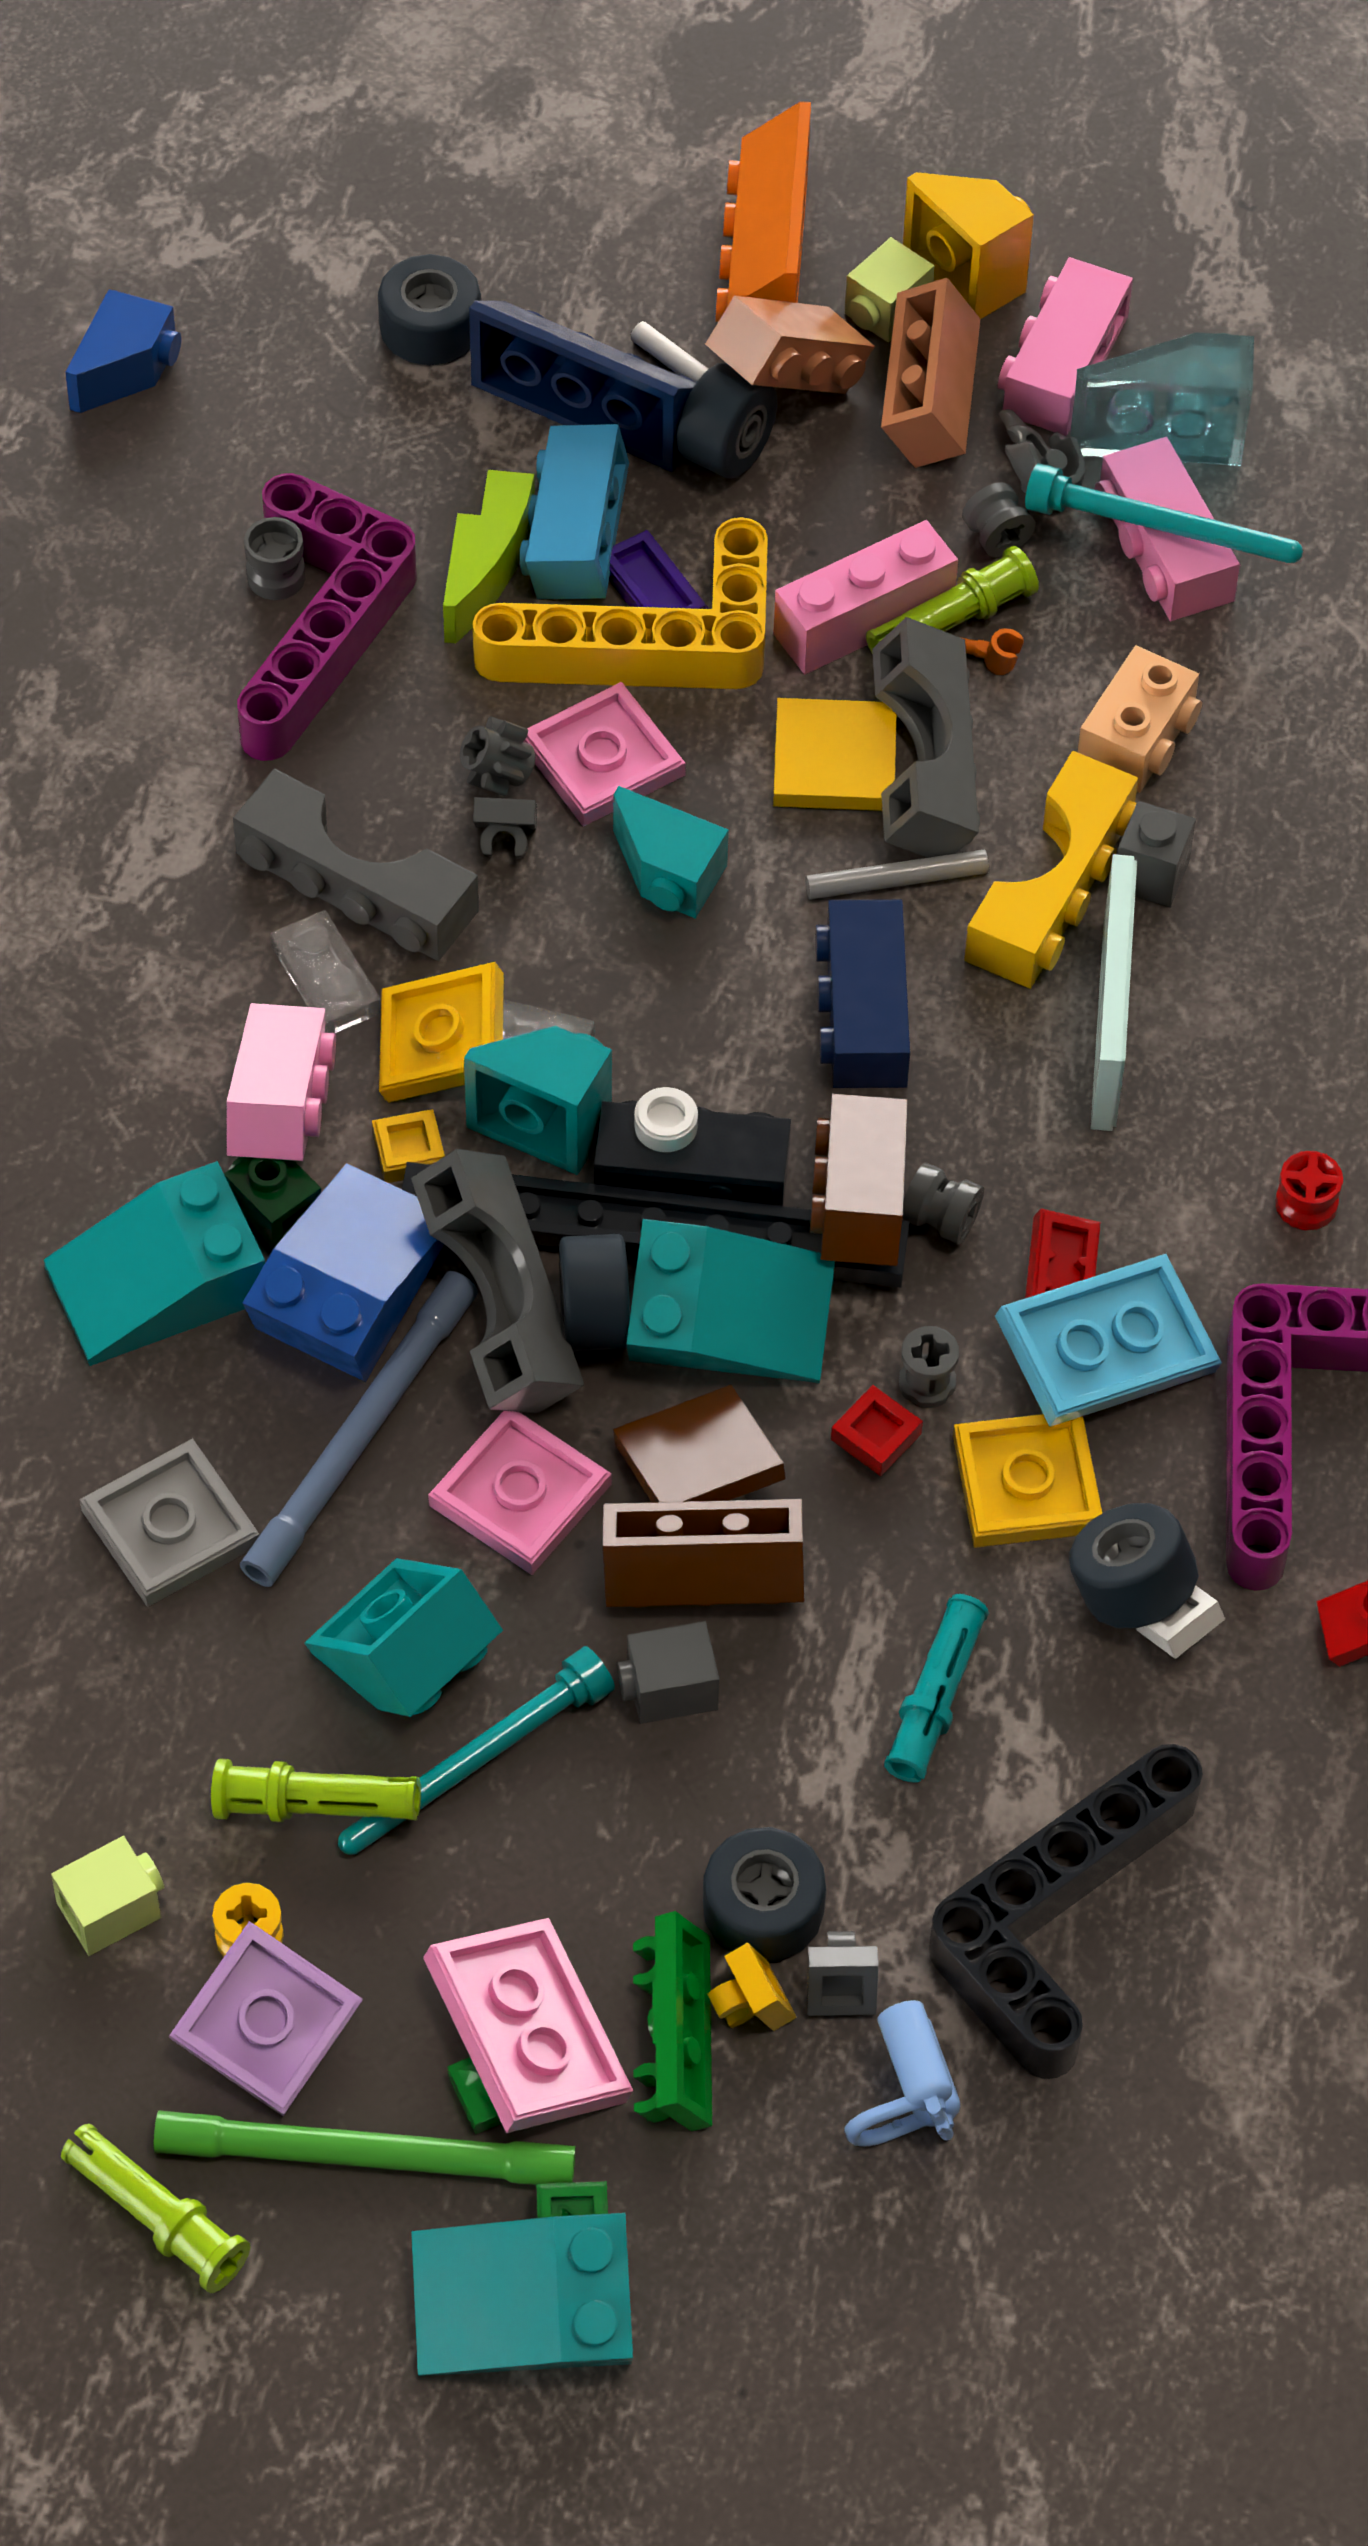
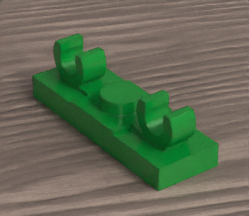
(677, 2023)

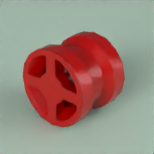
(1322, 1183)

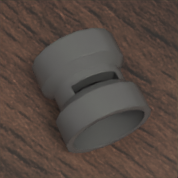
(274, 558)
(942, 1203)

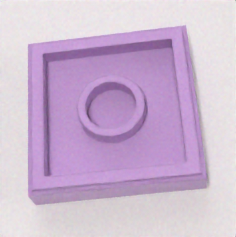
(265, 2018)

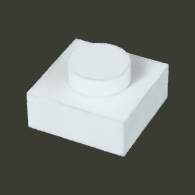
(1187, 1625)

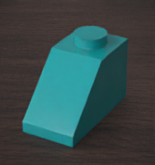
(669, 851)

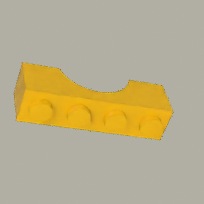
(1023, 922)

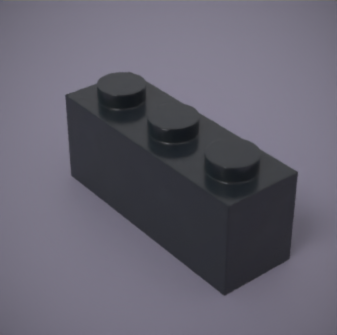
(728, 1158)

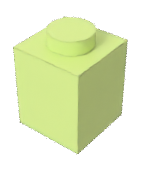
(878, 279)
(108, 1894)

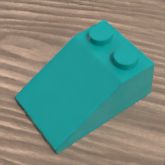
(157, 1265)
(728, 1303)
(522, 2295)

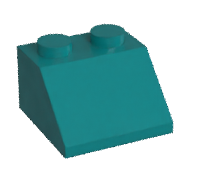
(540, 1093)
(407, 1635)

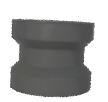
(998, 518)

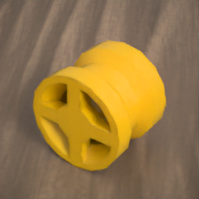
(245, 1901)

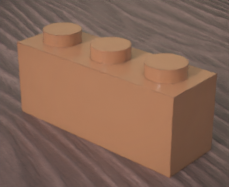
(790, 345)
(931, 373)

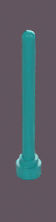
(1052, 491)
(580, 1681)

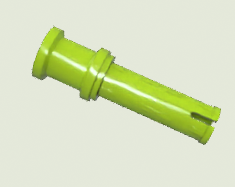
(974, 596)
(283, 1791)
(177, 2224)

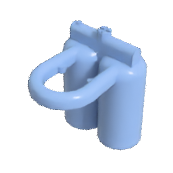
(921, 2074)

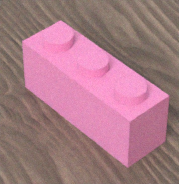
(1074, 329)
(1176, 570)
(836, 605)
(279, 1082)

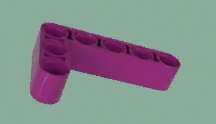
(370, 577)
(1267, 1408)

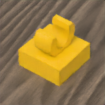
(752, 1992)

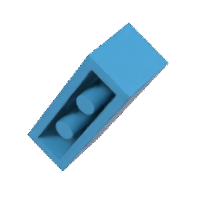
(575, 512)

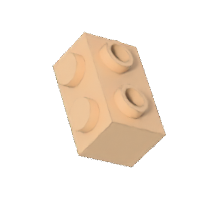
(1141, 715)

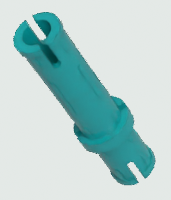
(927, 1710)

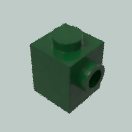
(271, 1195)

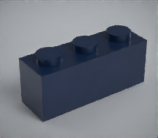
(864, 994)

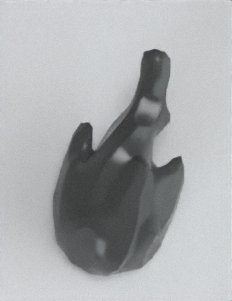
(1031, 449)

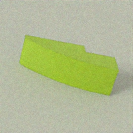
(486, 550)

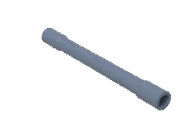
(287, 1530)

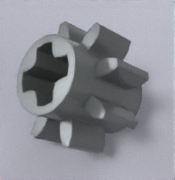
(497, 756)

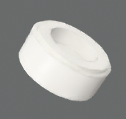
(666, 1119)

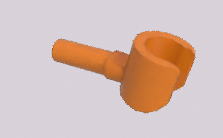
(999, 652)

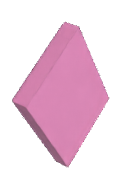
(527, 2025)

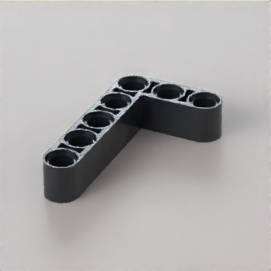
(1050, 1892)

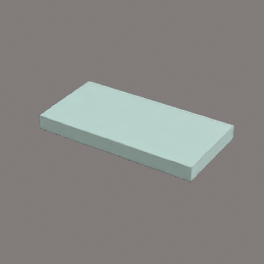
(1114, 993)

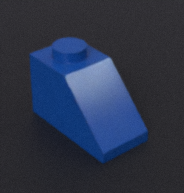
(122, 351)

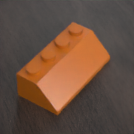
(767, 211)

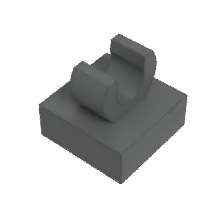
(504, 816)
(842, 1977)

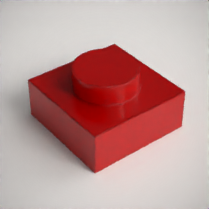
(876, 1430)

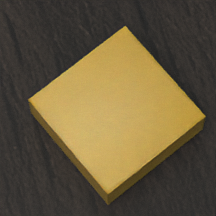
(406, 1139)

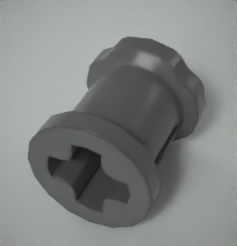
(921, 1368)

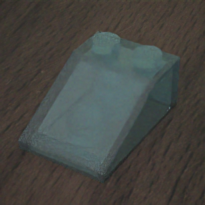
(1178, 389)

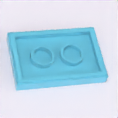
(1107, 1339)

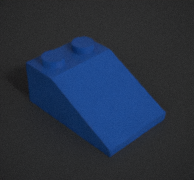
(345, 1272)

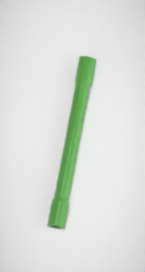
(215, 2136)

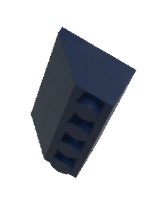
(576, 379)

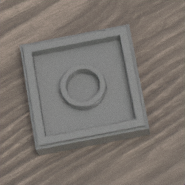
(169, 1522)

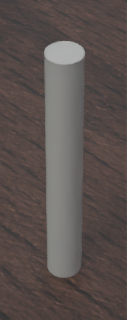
(897, 874)

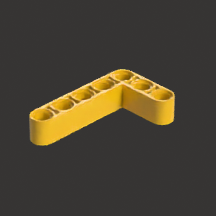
(640, 644)

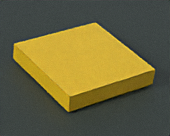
(833, 753)
(433, 1026)
(1026, 1479)

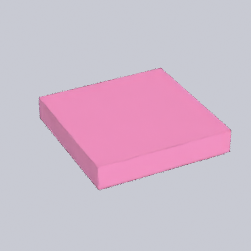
(600, 747)
(520, 1490)

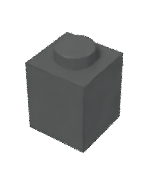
(1162, 849)
(670, 1672)

